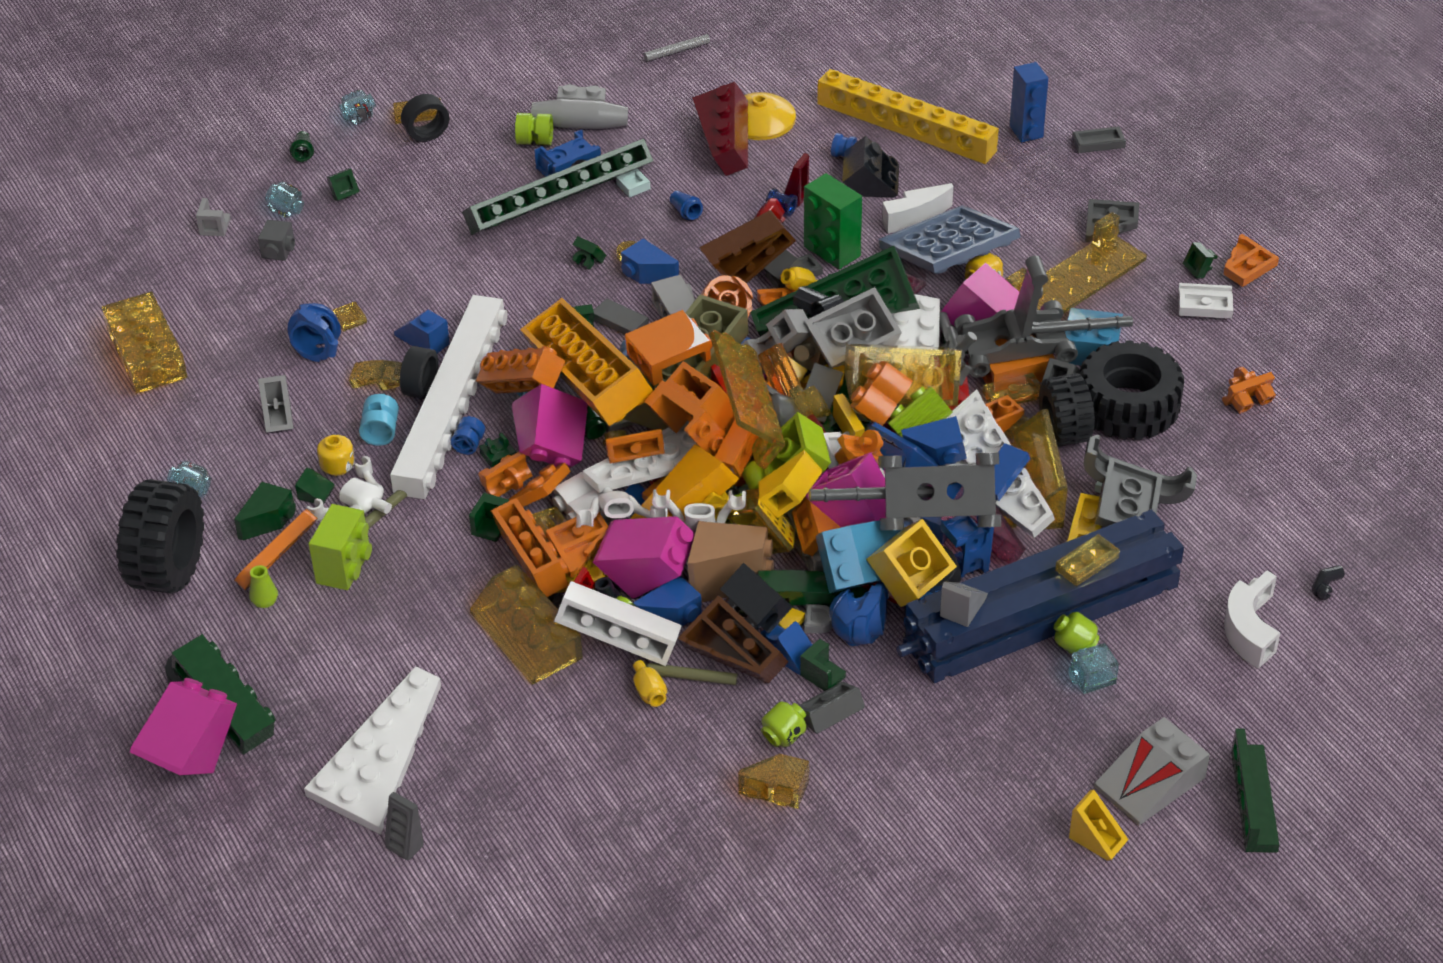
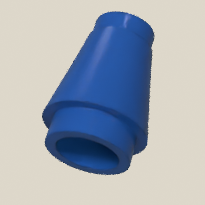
(686, 205)

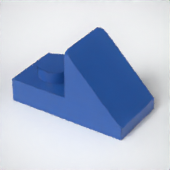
(790, 642)

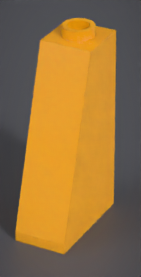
(693, 480)

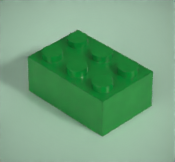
(832, 221)

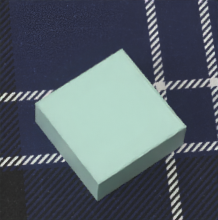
(633, 183)

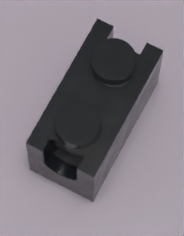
(756, 598)

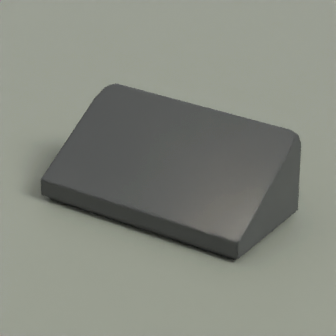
(832, 706)

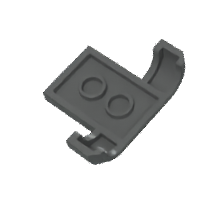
(1130, 488)

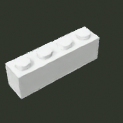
(618, 623)

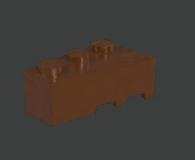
(732, 641)

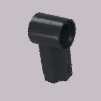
(814, 301)

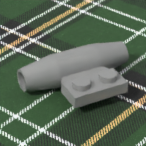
(582, 109)

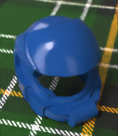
(312, 326)
(860, 619)

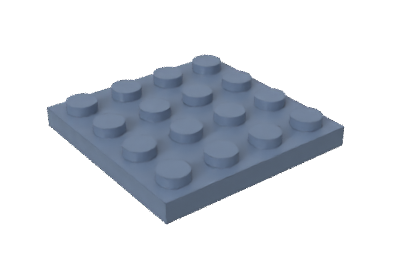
(950, 239)

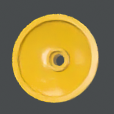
(769, 116)

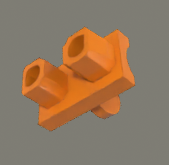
(1245, 385)
(857, 446)
(506, 475)

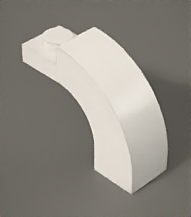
(1243, 628)

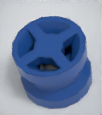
(841, 144)

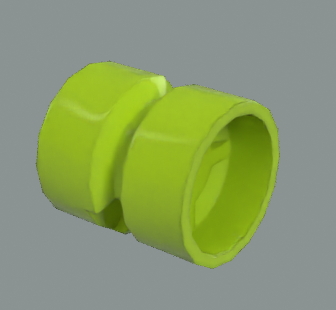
(534, 129)

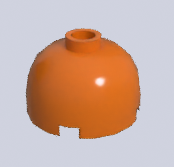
(730, 290)

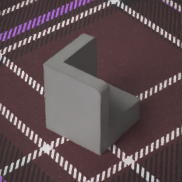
(211, 221)

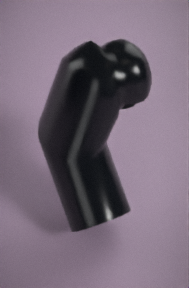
(1324, 577)

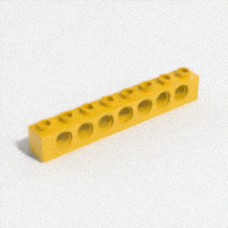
(908, 116)

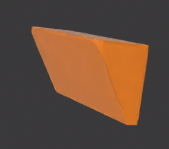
(635, 446)
(736, 449)

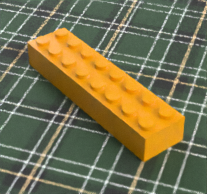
(591, 363)

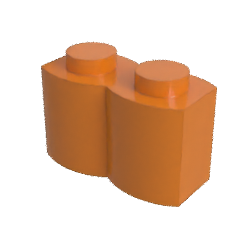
(880, 393)

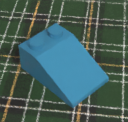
(1089, 341)
(846, 551)

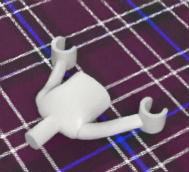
(358, 493)
(615, 505)
(699, 511)

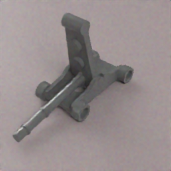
(1025, 321)
(923, 491)

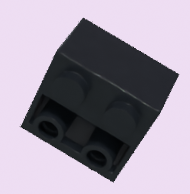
(870, 170)

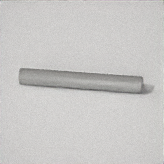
(677, 47)

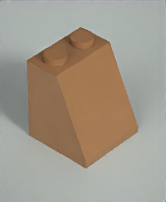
(721, 550)

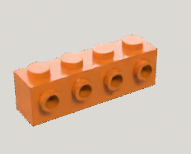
(520, 369)
(530, 547)

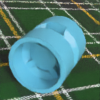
(378, 419)

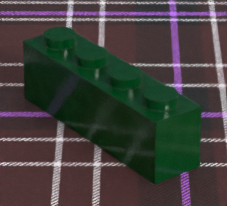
(203, 663)

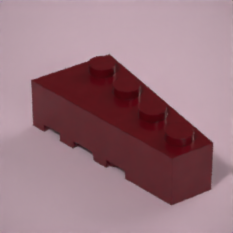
(725, 125)

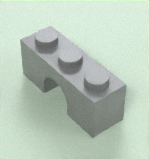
(785, 329)

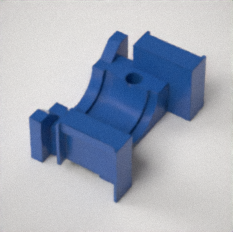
(564, 155)
(974, 542)

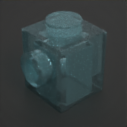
(1093, 668)

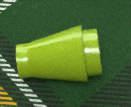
(262, 589)

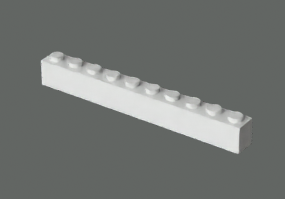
(448, 397)

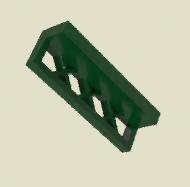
(1254, 795)

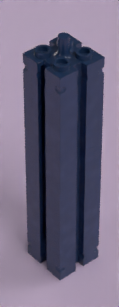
(1032, 595)

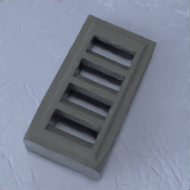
(403, 827)

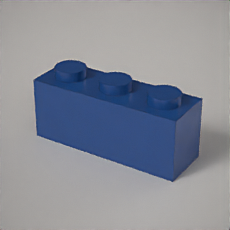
(1028, 101)

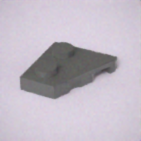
(1099, 208)

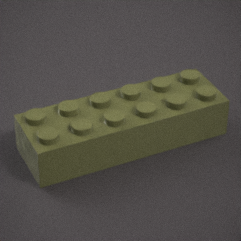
(708, 315)

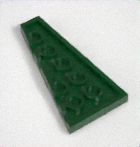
(880, 271)

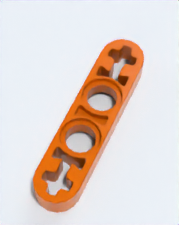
(278, 546)

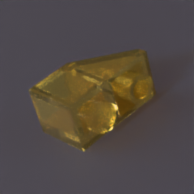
(776, 780)

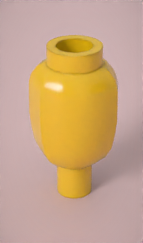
(797, 277)
(649, 684)

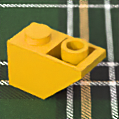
(789, 483)

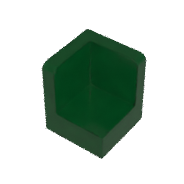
(482, 520)
(817, 667)

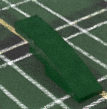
(804, 586)

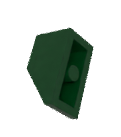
(265, 511)

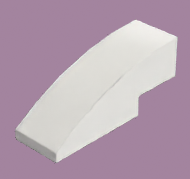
(916, 207)

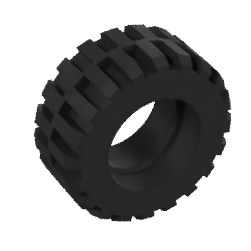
(1139, 368)
(160, 536)

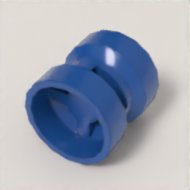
(468, 435)

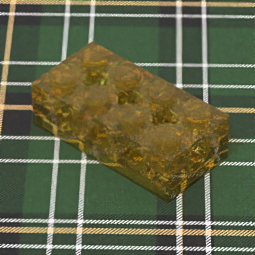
(144, 368)

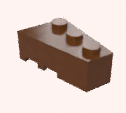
(748, 247)

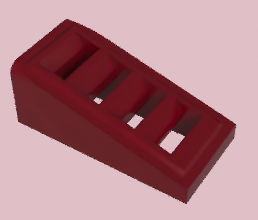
(799, 178)

